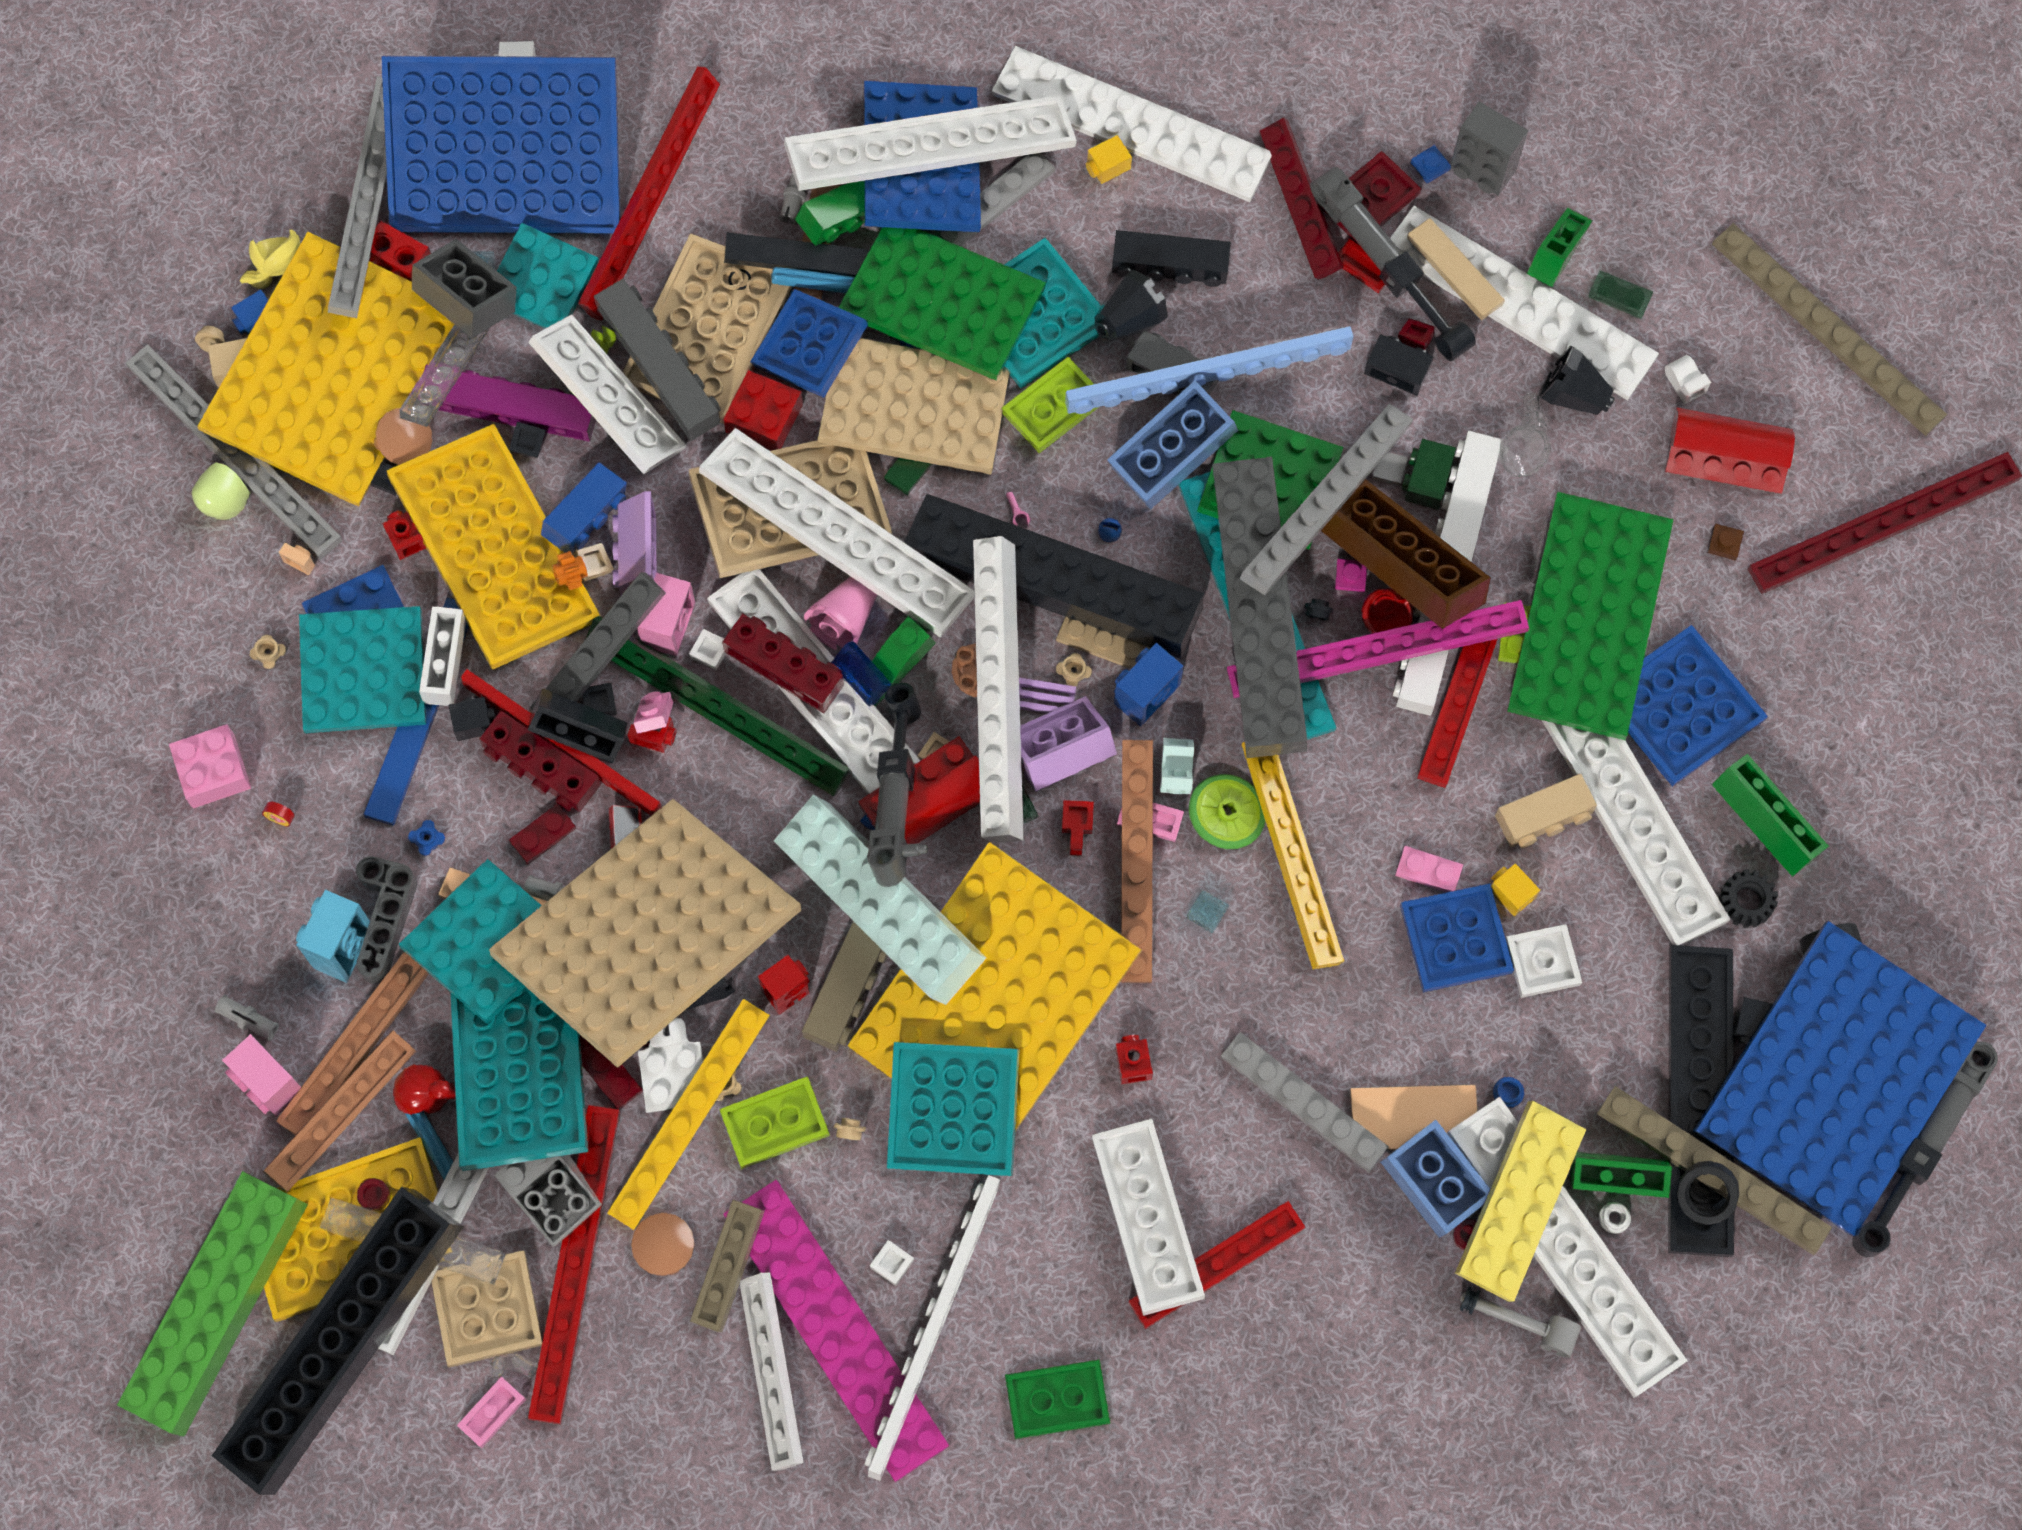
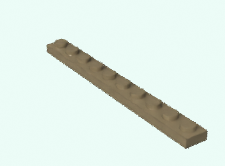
(1829, 329)

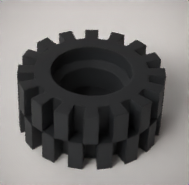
(1758, 884)

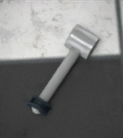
(1558, 1334)

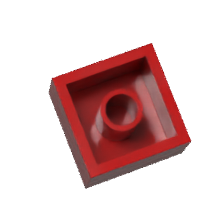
(763, 410)

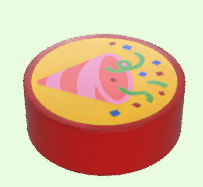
(278, 813)

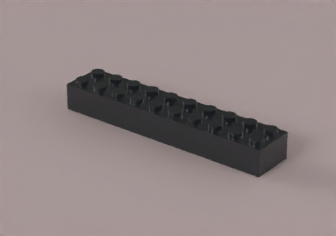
(1063, 577)
(337, 1341)

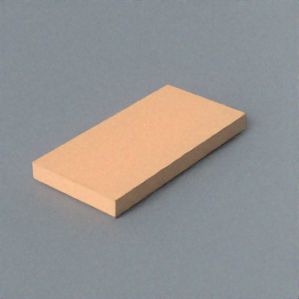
(1402, 1112)

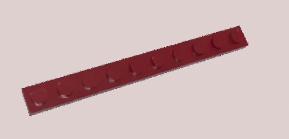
(1884, 522)

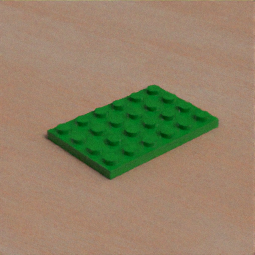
(943, 299)

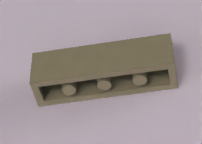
(844, 989)

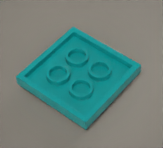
(546, 274)

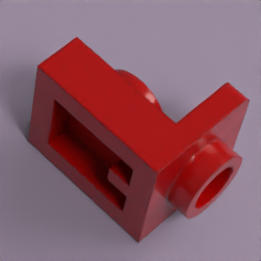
(654, 739)

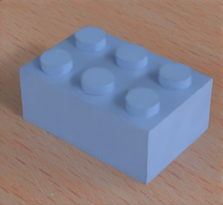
(1437, 1178)

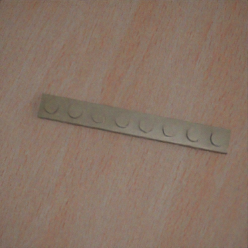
(1685, 1150)

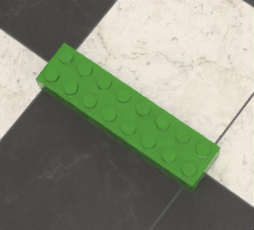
(212, 1305)

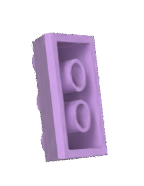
(635, 540)
(1064, 743)

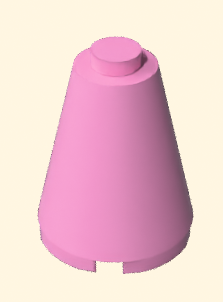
(841, 613)

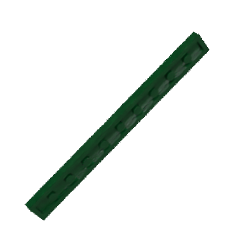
(730, 714)

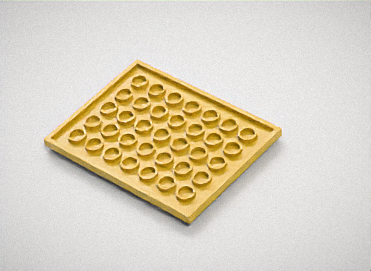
(320, 381)
(1034, 992)

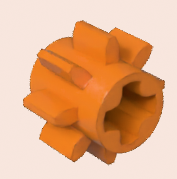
(569, 570)

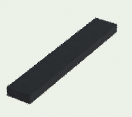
(792, 254)

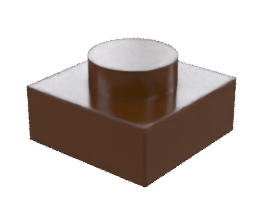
(1725, 541)

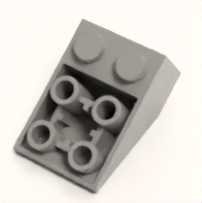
(550, 1194)

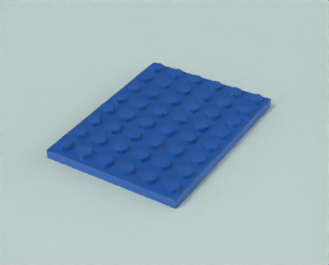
(501, 143)
(1840, 1078)

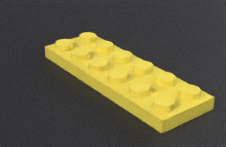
(1520, 1201)

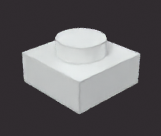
(708, 650)
(891, 1262)

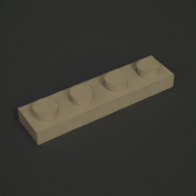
(727, 1266)

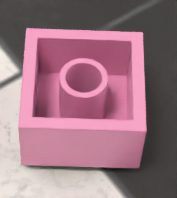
(669, 618)
(209, 766)
(257, 1070)

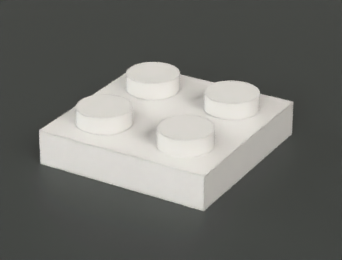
(1543, 961)

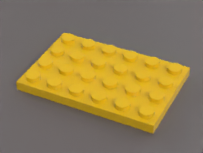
(318, 1256)

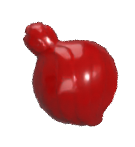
(1398, 615)
(422, 1089)

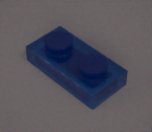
(861, 673)

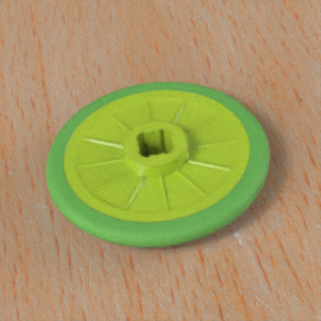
(1209, 817)

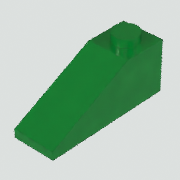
(1559, 247)
(902, 651)

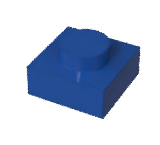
(1430, 164)

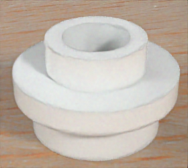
(1621, 1210)

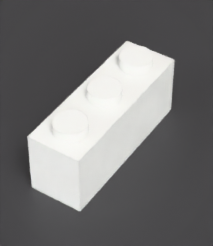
(442, 656)

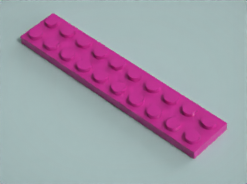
(837, 1330)

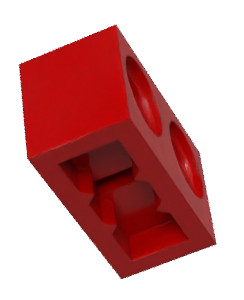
(400, 250)
(784, 983)

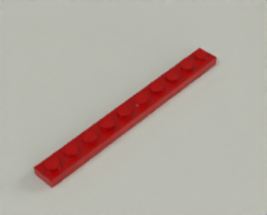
(651, 187)
(573, 1276)

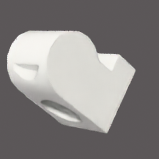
(1687, 379)

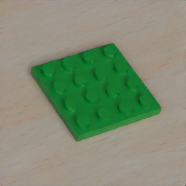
(1297, 458)

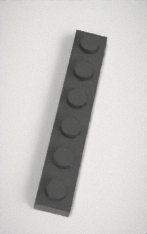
(607, 638)

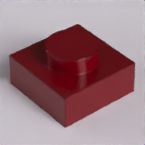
(1416, 334)

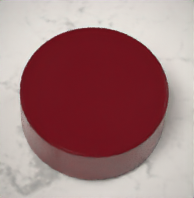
(373, 1194)
(1463, 1232)

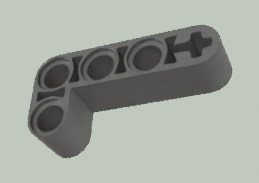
(380, 922)

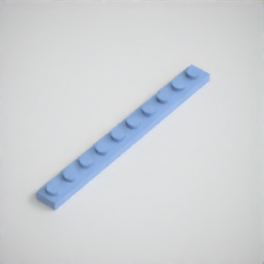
(1217, 368)

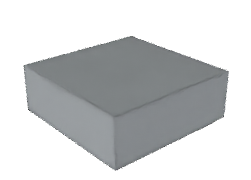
(1390, 469)

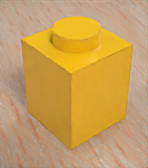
(1108, 159)
(1514, 889)

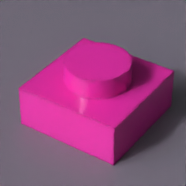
(1350, 575)

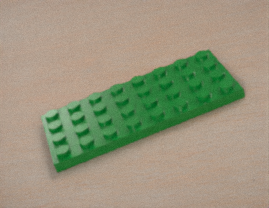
(1590, 616)

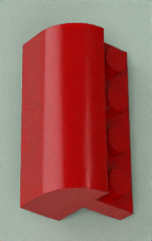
(1730, 450)
(942, 791)

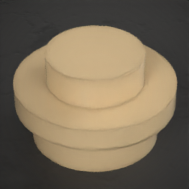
(209, 336)

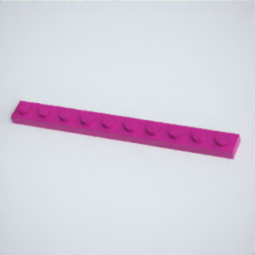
(1404, 643)

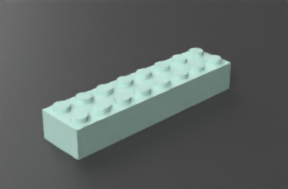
(892, 916)

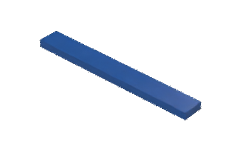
(401, 762)

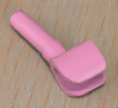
(1016, 510)

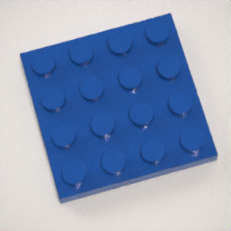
(1689, 706)

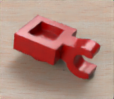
(1078, 821)

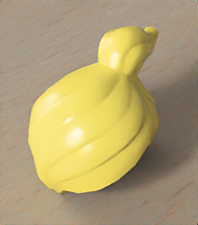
(270, 258)

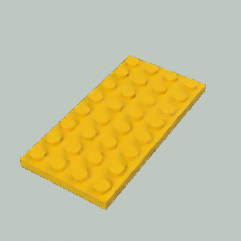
(490, 546)

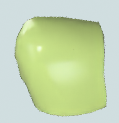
(220, 492)

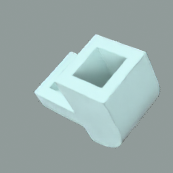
(1177, 766)

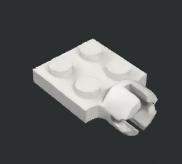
(668, 1067)

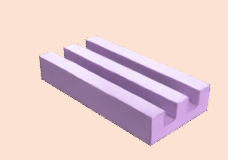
(1044, 696)

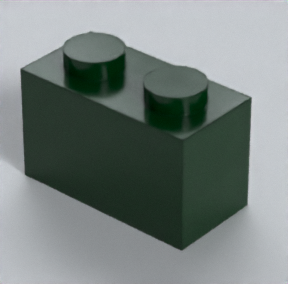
(1429, 475)

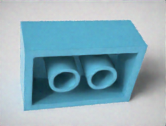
(333, 935)

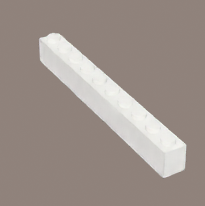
(1460, 530)
(998, 690)

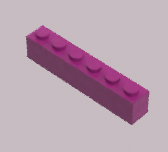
(510, 402)

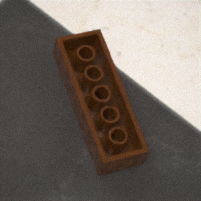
(1408, 556)

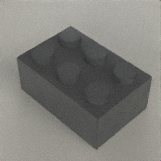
(1488, 149)
(463, 288)

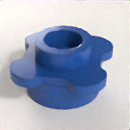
(426, 846)

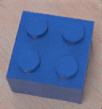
(1147, 683)

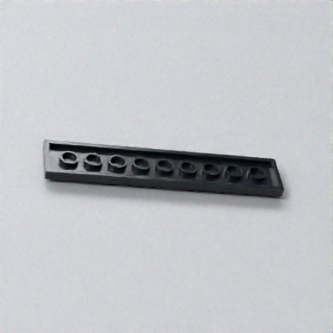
(1697, 1069)

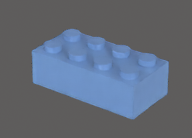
(1172, 444)

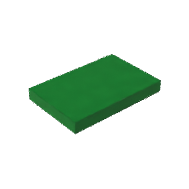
(1057, 1399)

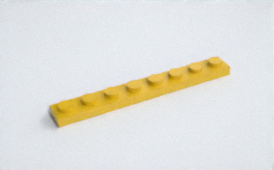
(1295, 861)
(688, 1114)

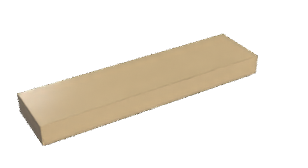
(1455, 269)

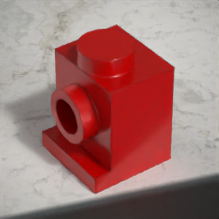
(406, 542)
(1130, 1070)

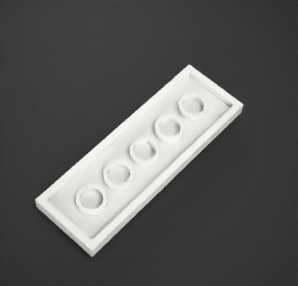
(607, 394)
(1148, 1217)

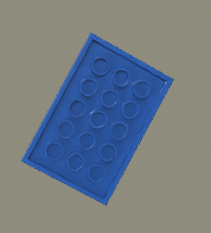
(924, 199)

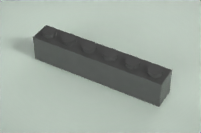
(657, 359)

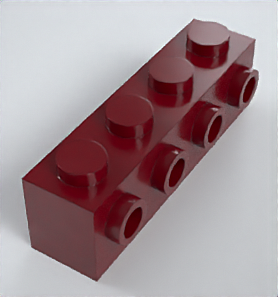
(783, 662)
(540, 762)

